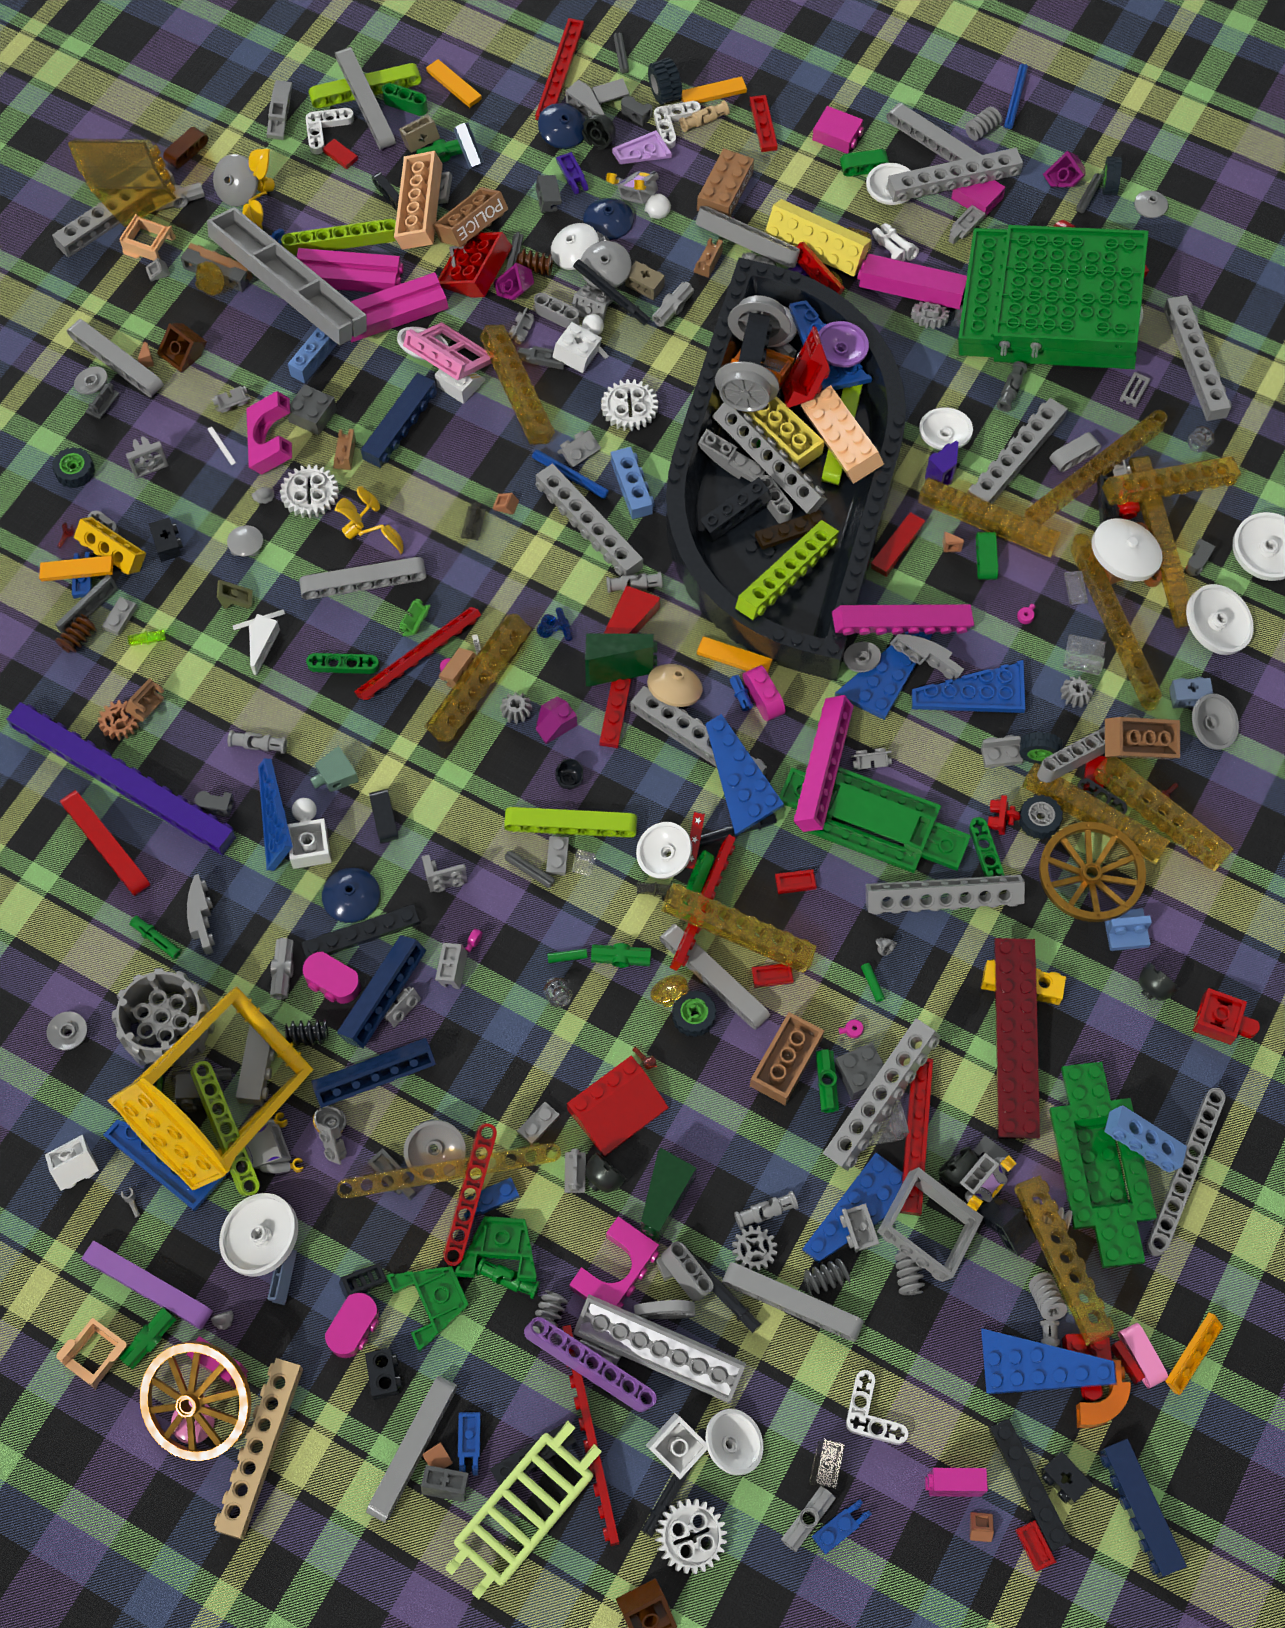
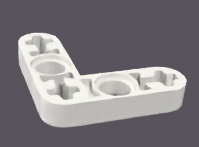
(669, 117)
(317, 125)
(862, 1414)

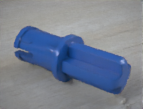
(741, 693)

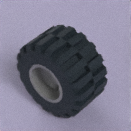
(665, 81)

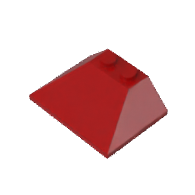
(807, 372)

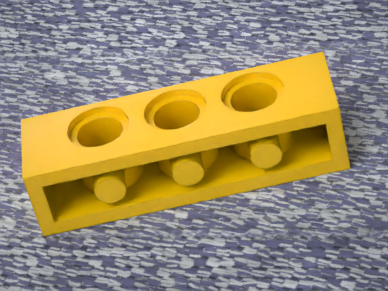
(108, 543)
(1052, 994)

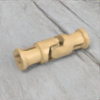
(704, 116)

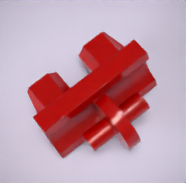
(1001, 807)

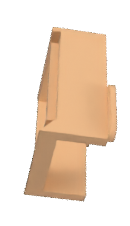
(136, 249)
(73, 1347)

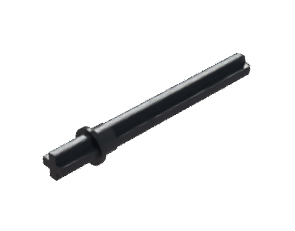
(610, 291)
(721, 834)
(741, 1312)
(666, 1498)

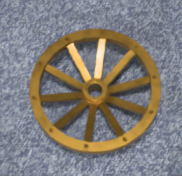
(1095, 869)
(197, 1399)

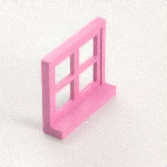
(443, 356)

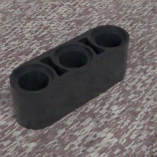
(383, 816)

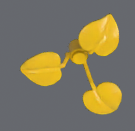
(259, 165)
(355, 525)

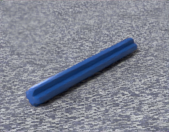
(1015, 98)
(571, 474)

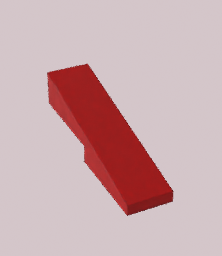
(897, 544)

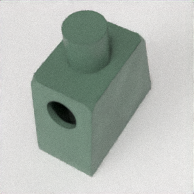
(334, 771)

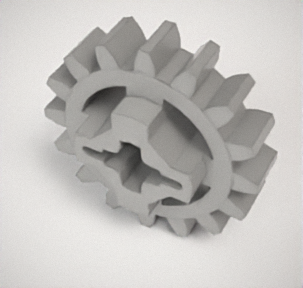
(929, 315)
(747, 1243)

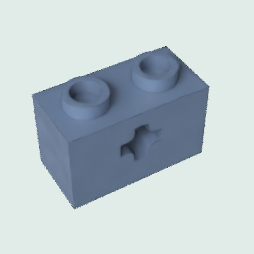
(1187, 692)

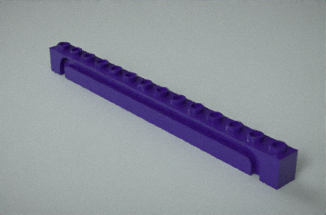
(122, 778)

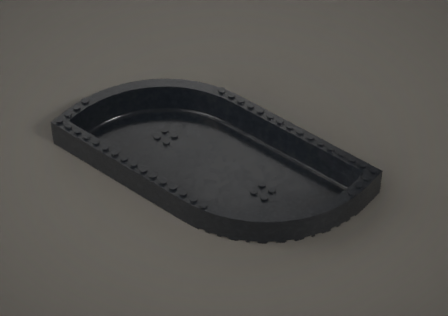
(800, 624)

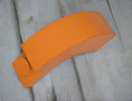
(1097, 1414)

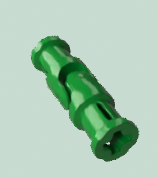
(504, 1276)

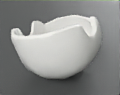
(657, 206)

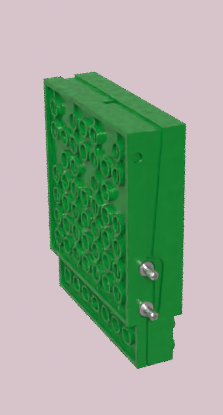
(1054, 296)

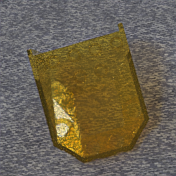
(124, 175)

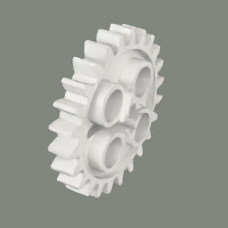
(617, 409)
(326, 491)
(684, 1516)

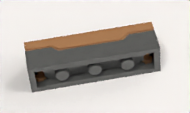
(234, 273)

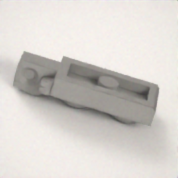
(965, 223)

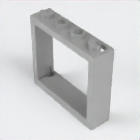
(949, 1202)

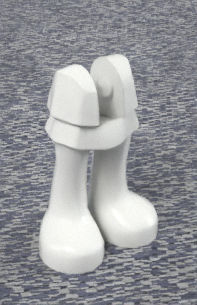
(889, 234)

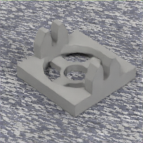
(155, 462)

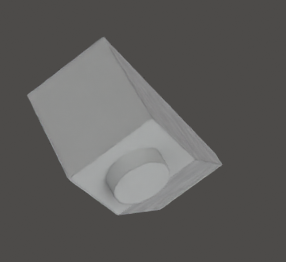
(583, 99)

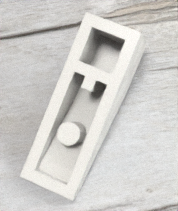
(262, 636)

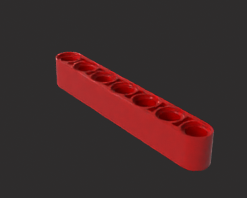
(105, 843)
(470, 1204)

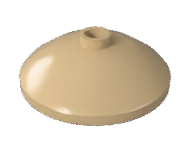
(674, 685)

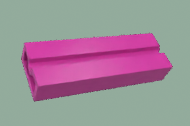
(353, 270)
(912, 281)
(401, 304)

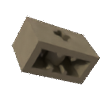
(419, 133)
(645, 280)

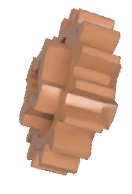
(118, 720)

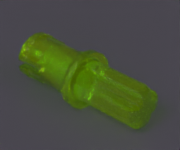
(147, 637)

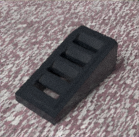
(360, 1274)

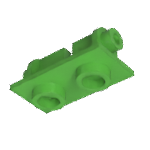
(411, 624)

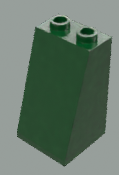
(618, 656)
(667, 1189)

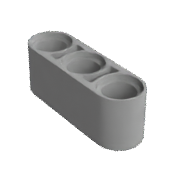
(555, 310)
(1075, 452)
(781, 503)
(687, 1271)

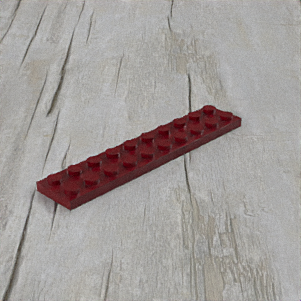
(1016, 1039)

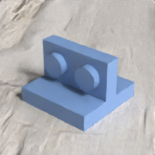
(1129, 930)

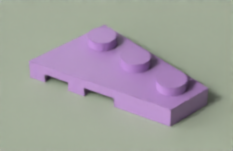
(642, 149)

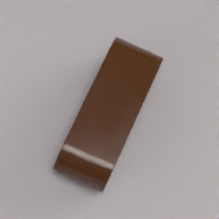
(185, 147)

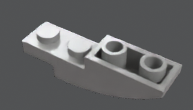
(278, 109)
(728, 458)
(923, 650)
(197, 912)

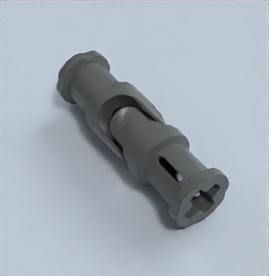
(1012, 386)

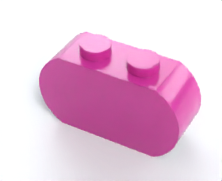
(764, 693)
(331, 978)
(352, 1325)

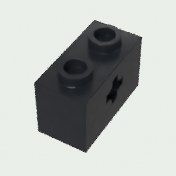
(165, 539)
(1075, 1485)

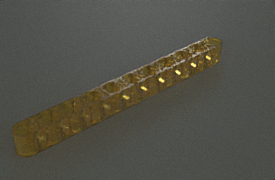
(1102, 463)
(1171, 568)
(1114, 628)
(439, 1176)

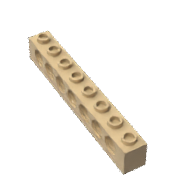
(238, 1526)

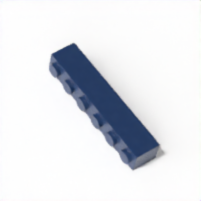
(399, 420)
(381, 991)
(373, 1072)
(1142, 1508)

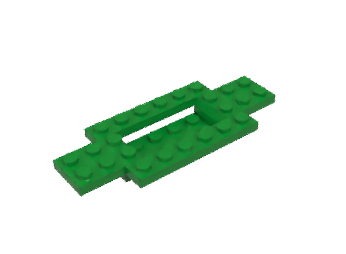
(887, 813)
(1094, 1171)

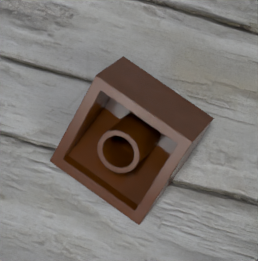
(181, 346)
(646, 1607)

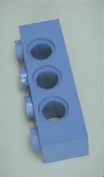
(311, 356)
(625, 459)
(1145, 1139)

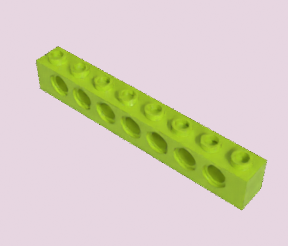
(787, 570)

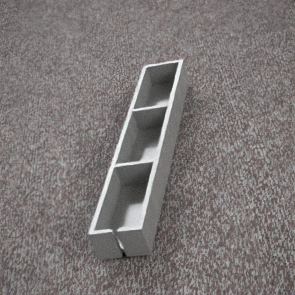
(287, 276)

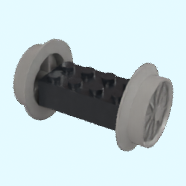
(747, 383)

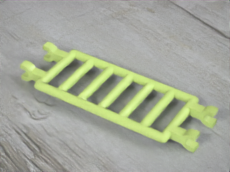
(544, 1526)

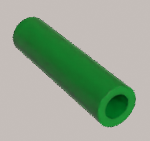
(567, 955)
(872, 982)

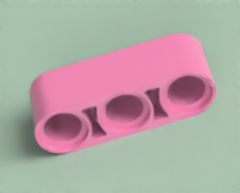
(1143, 1354)

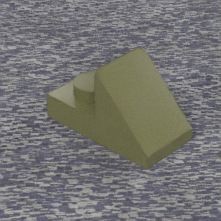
(233, 594)

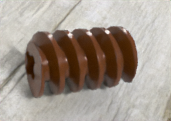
(535, 262)
(75, 634)

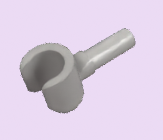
(131, 1200)

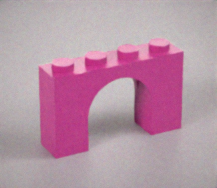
(260, 417)
(641, 1252)

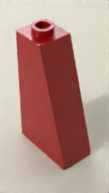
(632, 611)

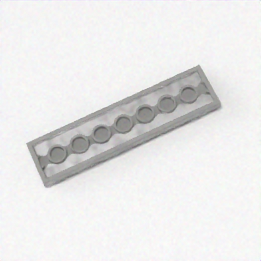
(659, 1348)

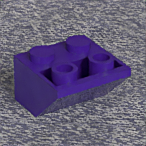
(943, 464)

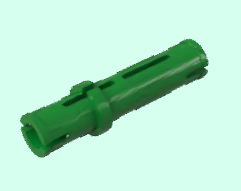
(148, 932)

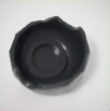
(569, 774)

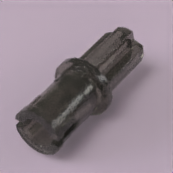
(652, 888)

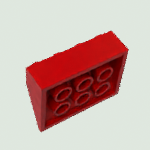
(478, 266)
(617, 1106)

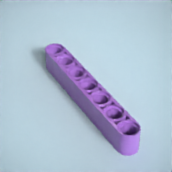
(147, 1285)
(600, 1364)

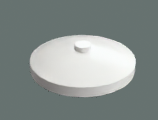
(1261, 545)
(1126, 549)
(1219, 619)
(258, 1234)

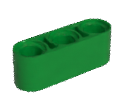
(405, 99)
(862, 162)
(986, 555)

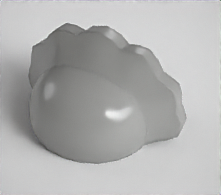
(263, 495)
(885, 945)
(223, 1320)

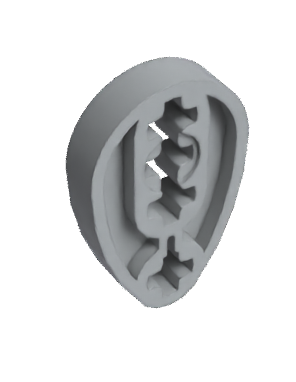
(665, 1309)

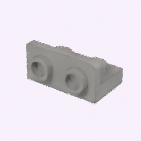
(1001, 751)

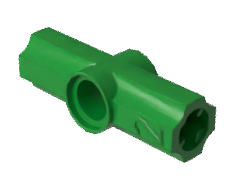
(443, 149)
(621, 955)
(826, 1069)
(147, 1338)

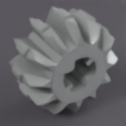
(1076, 691)
(516, 707)

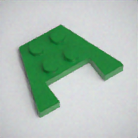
(501, 1240)
(440, 1296)

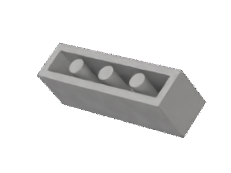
(255, 1070)

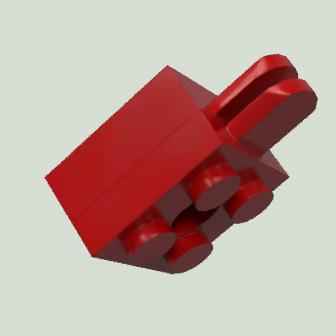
(1229, 1012)
(1099, 1349)

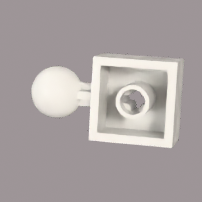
(580, 344)
(308, 832)

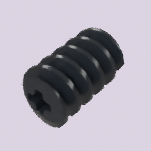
(307, 1032)

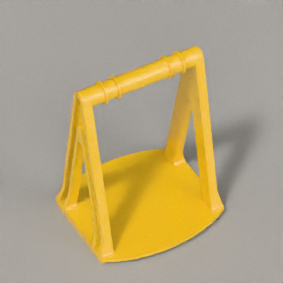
(171, 1132)

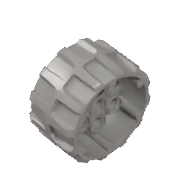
(154, 987)

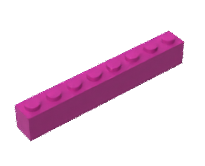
(902, 618)
(823, 764)

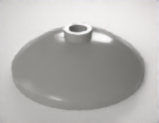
(242, 181)
(615, 269)
(1215, 721)
(443, 1134)

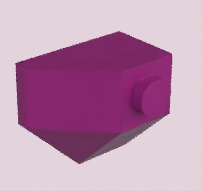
(1065, 171)
(514, 282)
(555, 719)

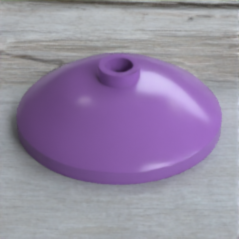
(846, 338)

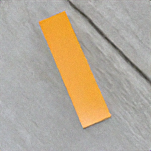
(453, 83)
(715, 90)
(76, 568)
(732, 655)
(1194, 1353)

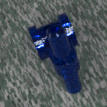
(550, 624)

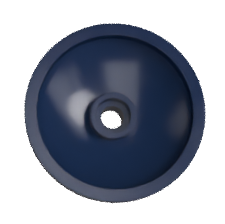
(559, 132)
(609, 217)
(353, 905)

